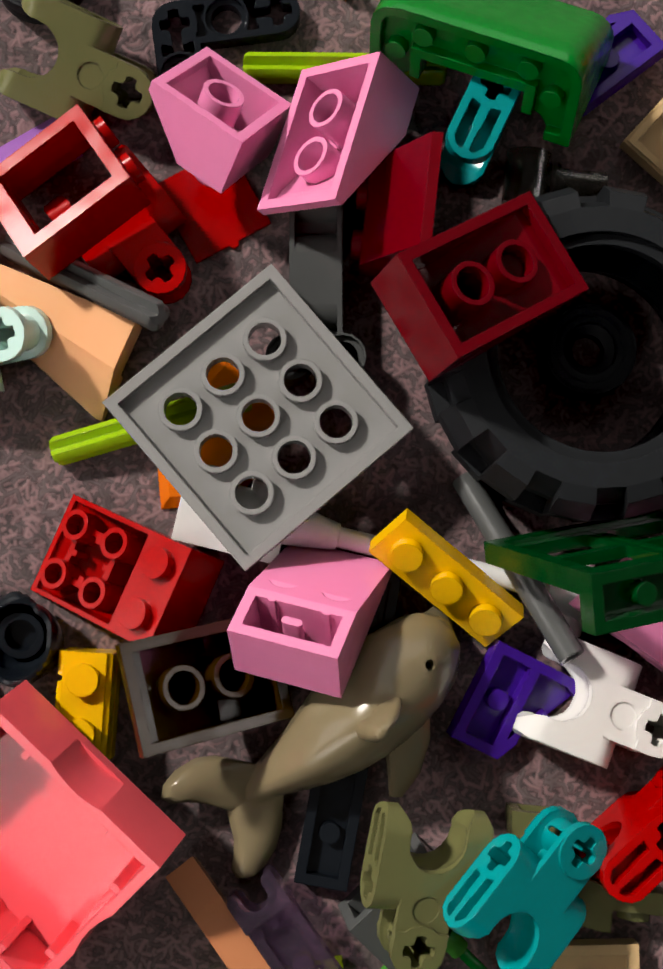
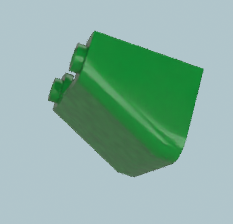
(528, 45)

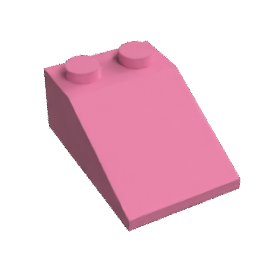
(337, 132)

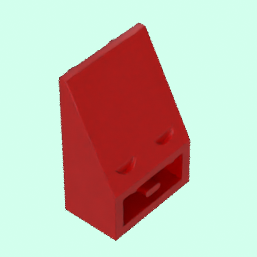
(125, 573)

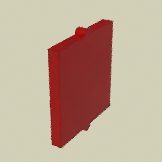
(214, 218)

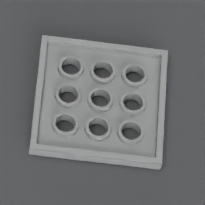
(225, 337)

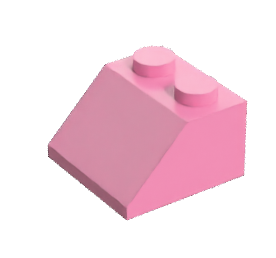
(217, 118)

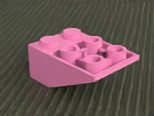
(307, 617)

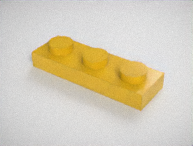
(446, 578)

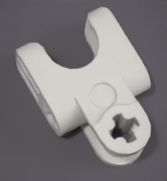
(602, 711)

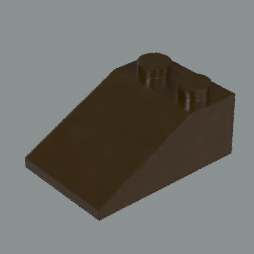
(188, 692)

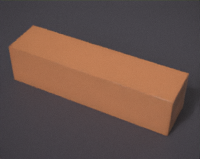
(211, 914)

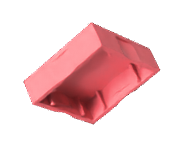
(70, 834)

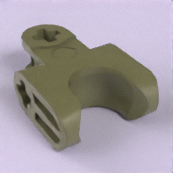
(86, 66)
(414, 885)

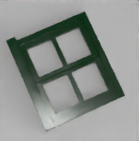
(611, 594)

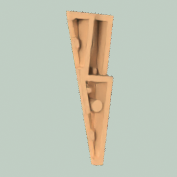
(87, 340)

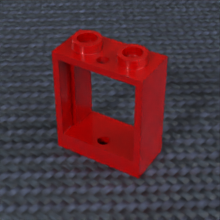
(88, 219)

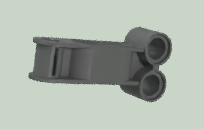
(317, 277)

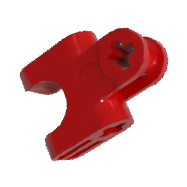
(141, 242)
(634, 843)

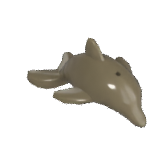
(382, 714)

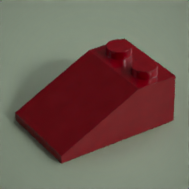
(397, 203)
(477, 284)

